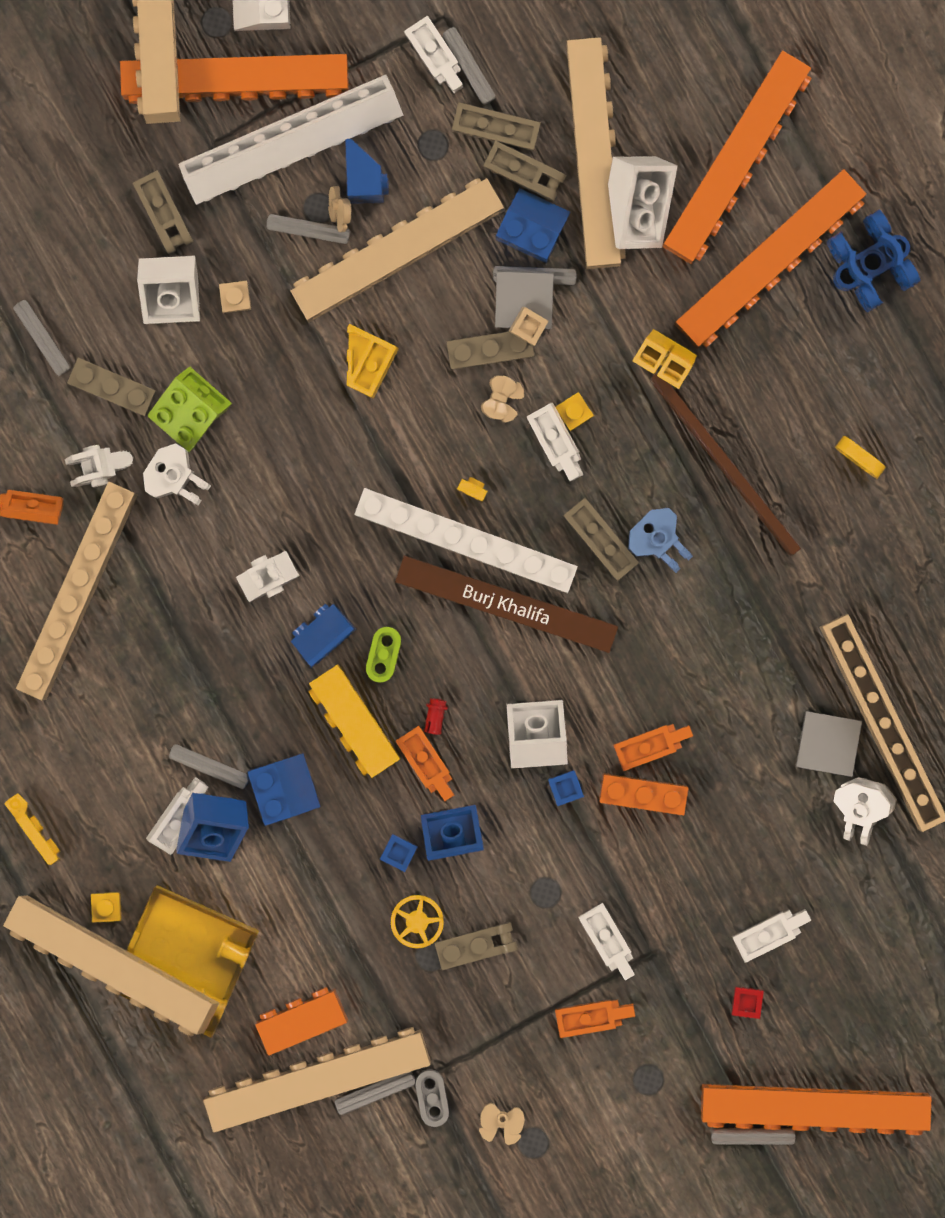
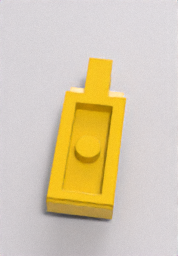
(31, 826)

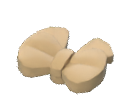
(339, 209)
(496, 406)
(493, 1118)

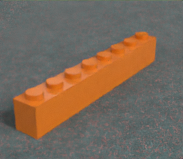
(250, 77)
(737, 157)
(771, 258)
(816, 1108)

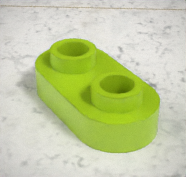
(383, 654)

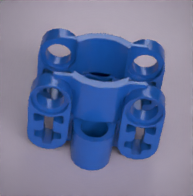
(879, 231)

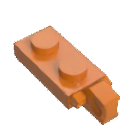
(31, 506)
(651, 745)
(426, 762)
(592, 1017)

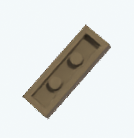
(496, 126)
(487, 350)
(111, 387)
(601, 539)

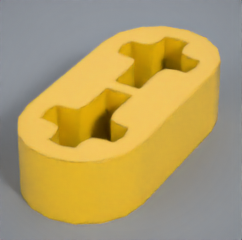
(860, 457)

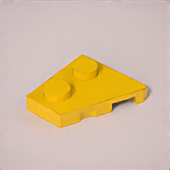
(367, 361)

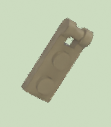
(523, 170)
(162, 210)
(475, 946)

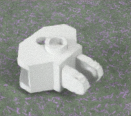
(98, 465)
(174, 476)
(267, 576)
(863, 808)

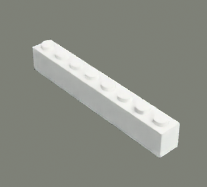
(290, 139)
(465, 540)

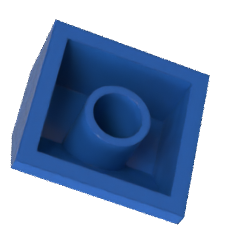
(364, 176)
(532, 225)
(322, 635)
(284, 789)
(212, 827)

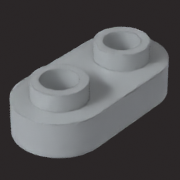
(432, 1097)

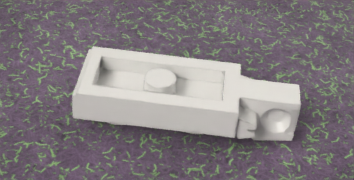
(434, 53)
(556, 440)
(167, 829)
(770, 933)
(608, 939)

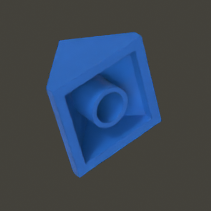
(452, 832)

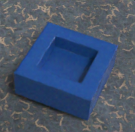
(566, 788)
(398, 852)

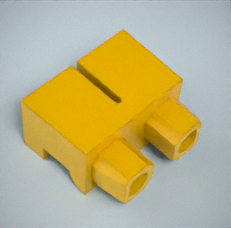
(663, 351)

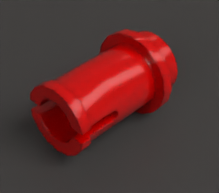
(435, 716)

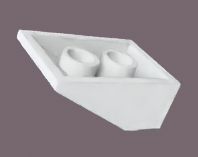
(640, 200)

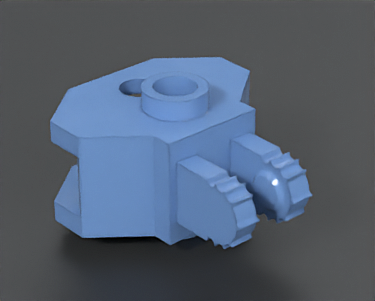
(660, 539)

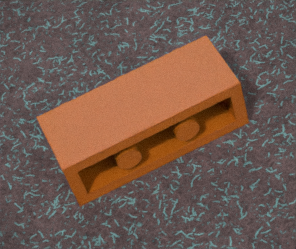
(643, 794)
(301, 1020)

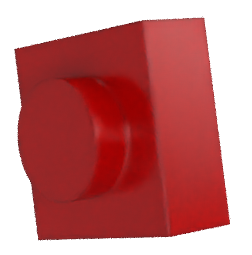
(747, 1002)

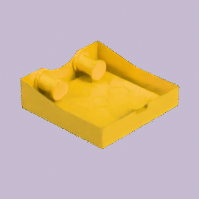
(193, 946)

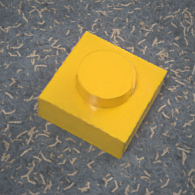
(574, 411)
(473, 488)
(106, 907)

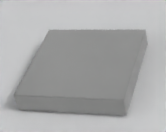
(523, 289)
(828, 743)

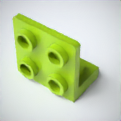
(188, 408)

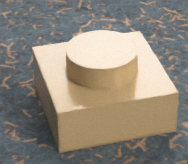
(235, 296)
(528, 326)

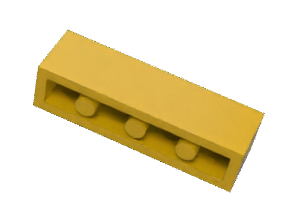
(354, 720)

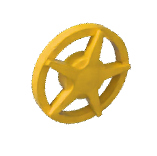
(417, 921)

